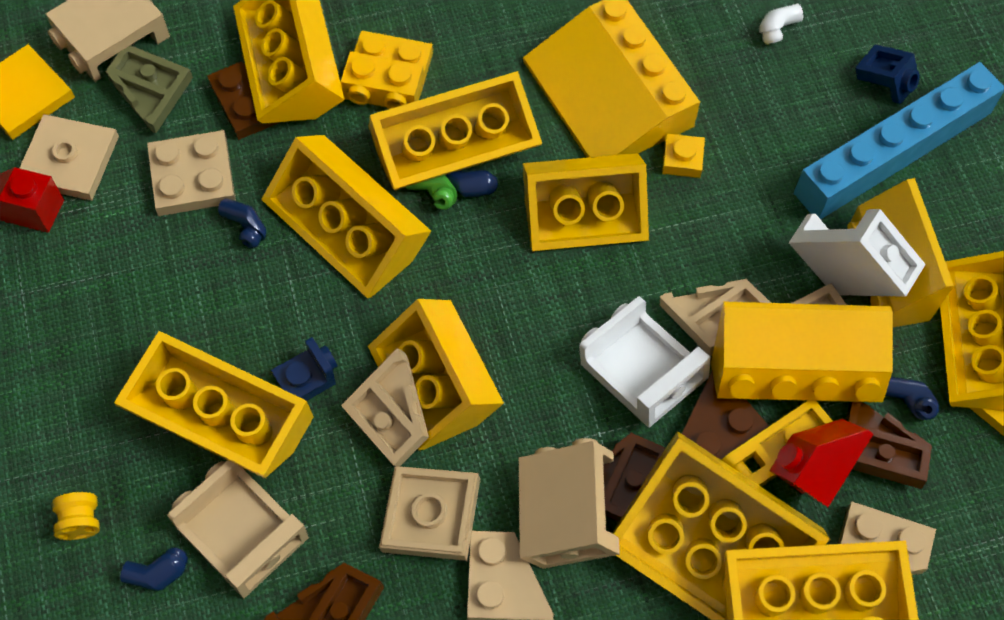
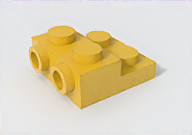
(386, 70)

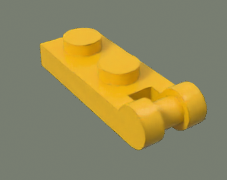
(768, 443)

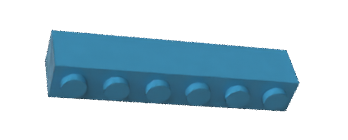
(898, 141)

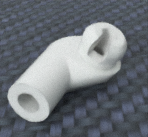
(776, 19)

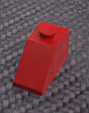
(29, 199)
(821, 458)

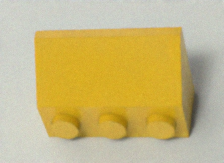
(586, 201)
(908, 214)
(445, 368)

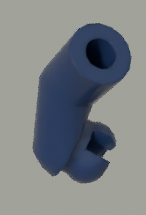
(473, 183)
(254, 229)
(915, 396)
(159, 573)

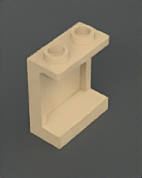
(102, 29)
(564, 505)
(237, 526)

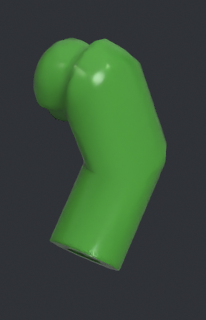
(440, 189)

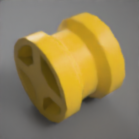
(75, 516)

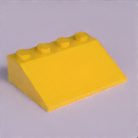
(612, 82)
(975, 332)
(696, 511)
(821, 582)

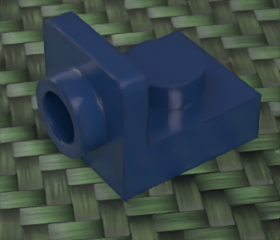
(890, 69)
(307, 372)

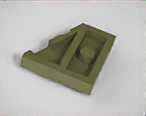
(148, 84)

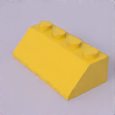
(288, 59)
(454, 130)
(344, 214)
(803, 352)
(215, 405)

